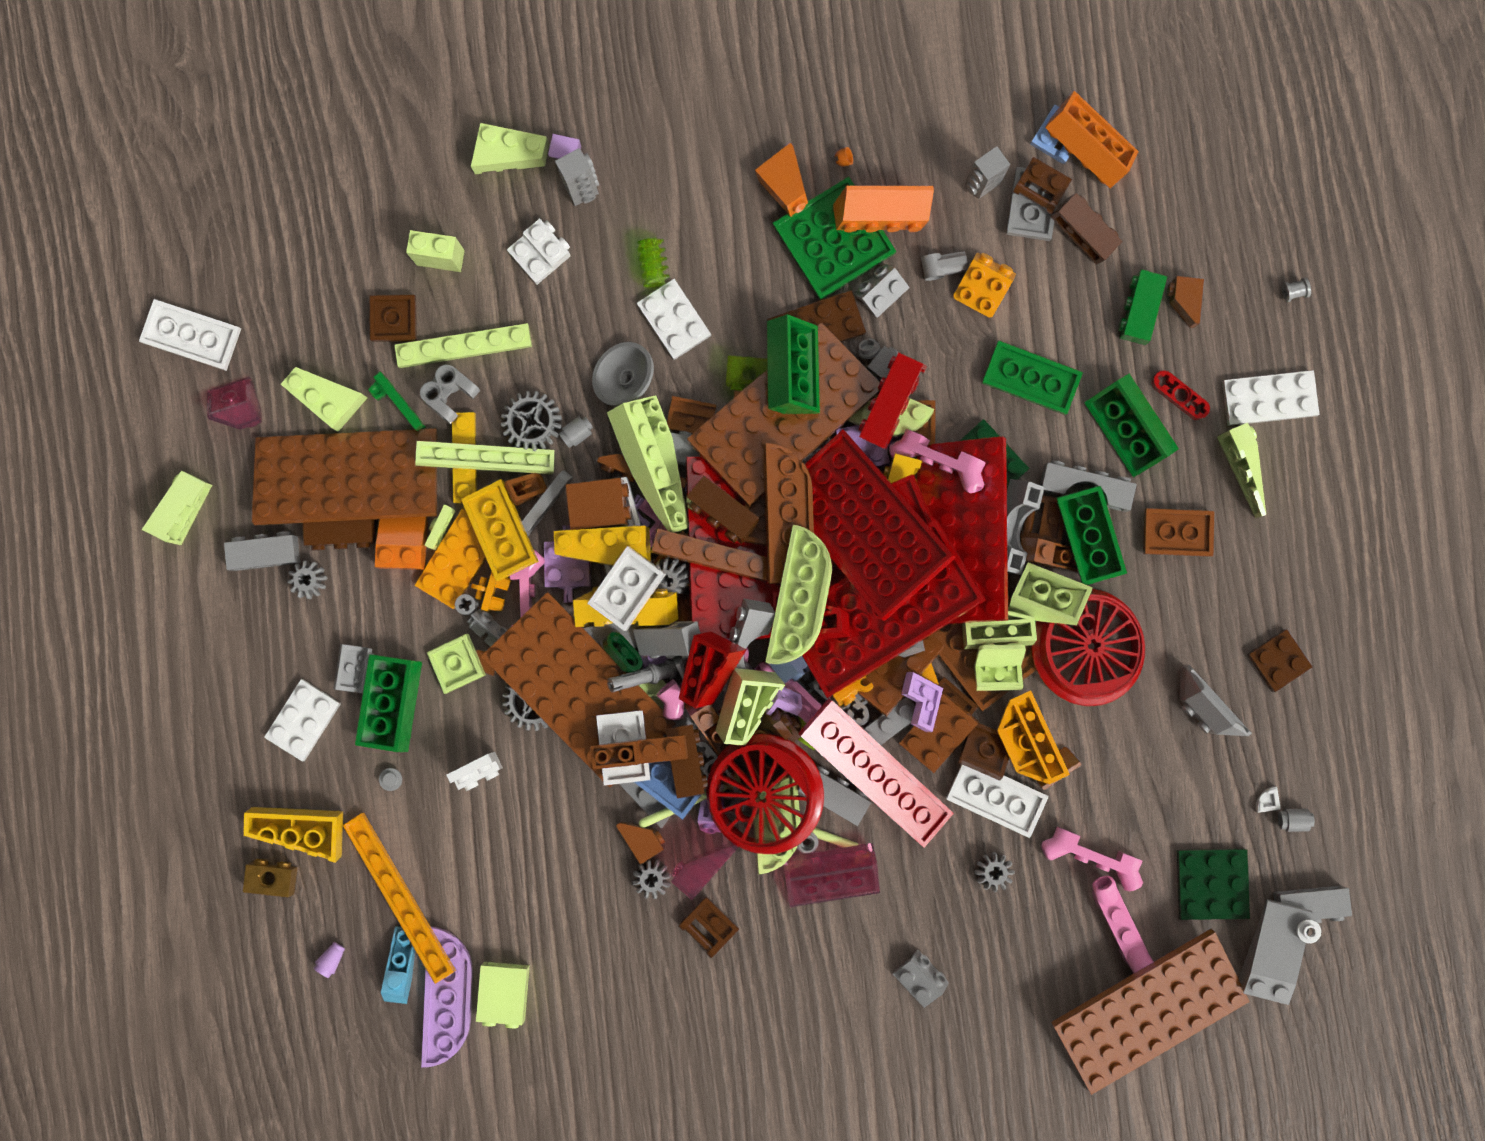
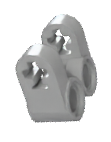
(444, 389)

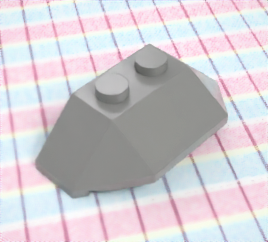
(1207, 706)

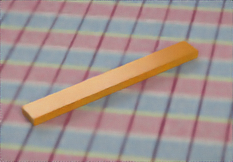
(399, 898)

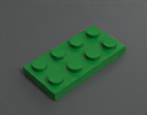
(1032, 378)

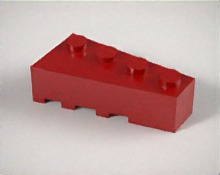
(892, 400)

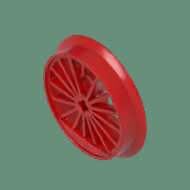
(1103, 691)
(796, 764)

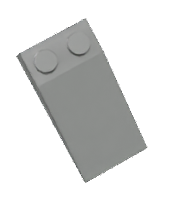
(1275, 953)

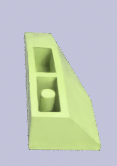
(651, 458)

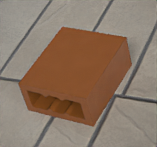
(598, 504)

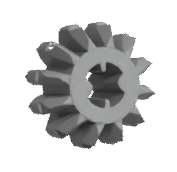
(676, 576)
(298, 579)
(644, 874)
(1000, 877)

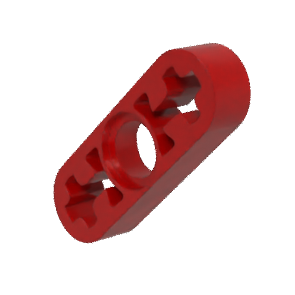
(1190, 410)

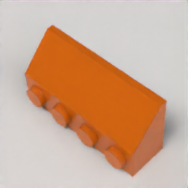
(1092, 140)
(883, 208)

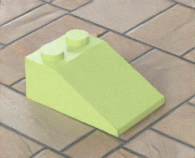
(1049, 596)

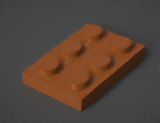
(1178, 532)
(950, 729)

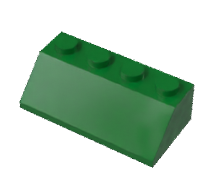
(793, 366)
(1131, 425)
(1091, 535)
(388, 703)

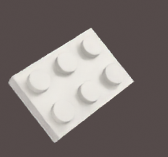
(674, 319)
(626, 588)
(302, 720)
(619, 728)

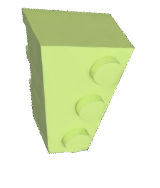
(507, 149)
(323, 397)
(178, 508)
(1017, 629)
(745, 703)

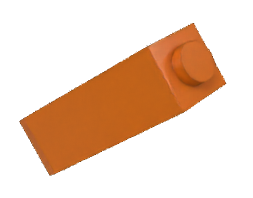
(783, 180)

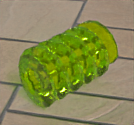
(652, 262)

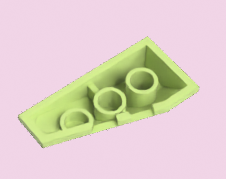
(1243, 456)

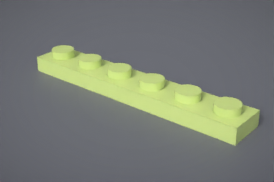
(463, 345)
(484, 457)

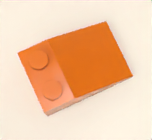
(401, 543)

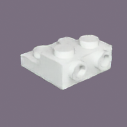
(539, 251)
(468, 775)

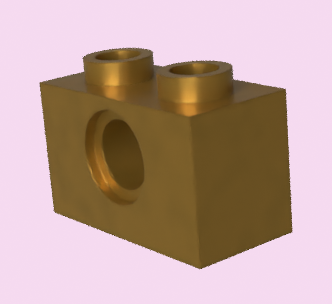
(257, 883)

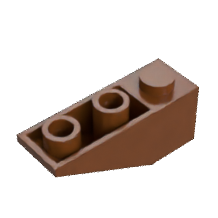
(1049, 554)
(706, 720)

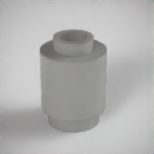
(576, 431)
(1296, 820)

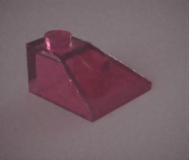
(234, 404)

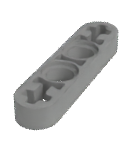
(546, 501)

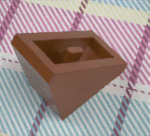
(525, 488)

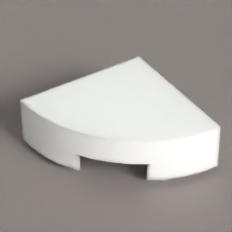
(1268, 800)

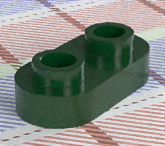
(622, 652)

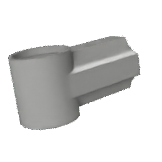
(937, 266)

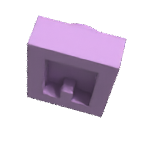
(786, 700)
(705, 820)

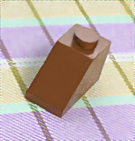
(1187, 298)
(642, 841)

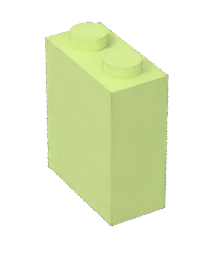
(435, 251)
(502, 994)

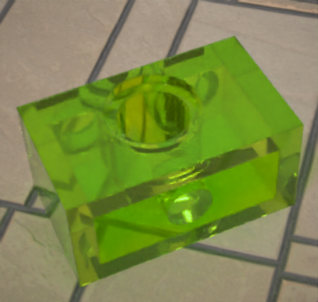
(738, 365)

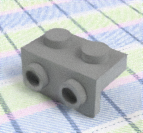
(881, 289)
(351, 668)
(921, 978)

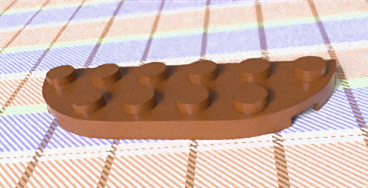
(786, 504)

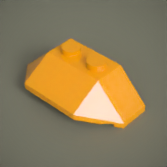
(1030, 741)

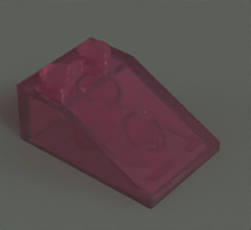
(698, 870)

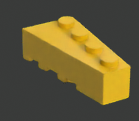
(658, 610)
(298, 829)

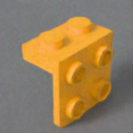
(984, 284)

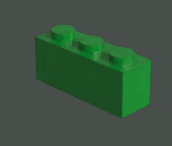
(1142, 307)

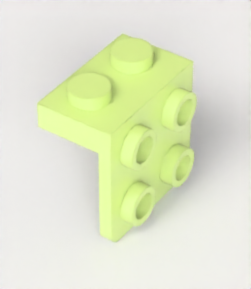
(999, 667)

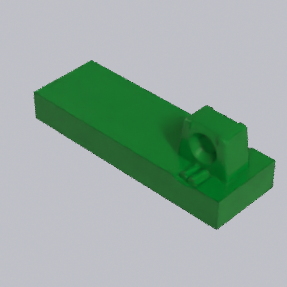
(383, 387)

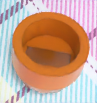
(844, 156)

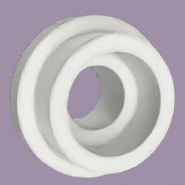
(1302, 928)

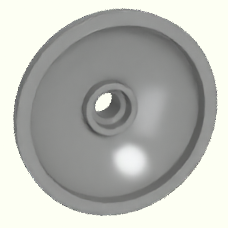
(616, 368)

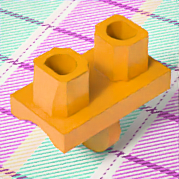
(491, 602)

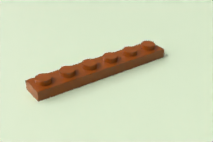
(710, 555)

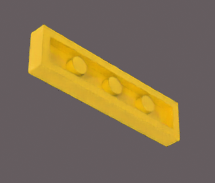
(464, 433)

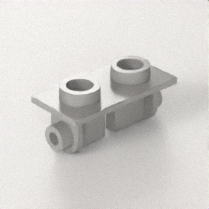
(482, 622)

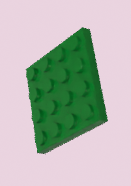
(829, 255)

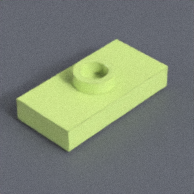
(439, 526)

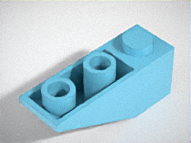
(398, 969)

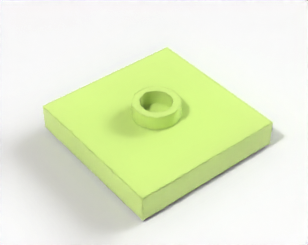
(456, 663)

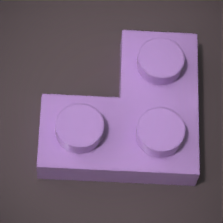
(927, 699)

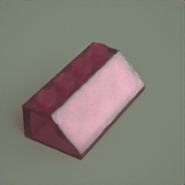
(831, 875)

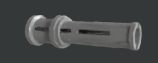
(650, 674)

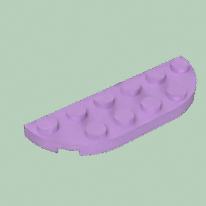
(447, 1004)

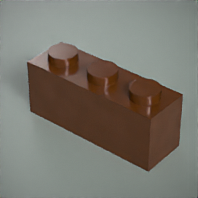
(1086, 228)
(722, 510)
(339, 534)
(687, 771)

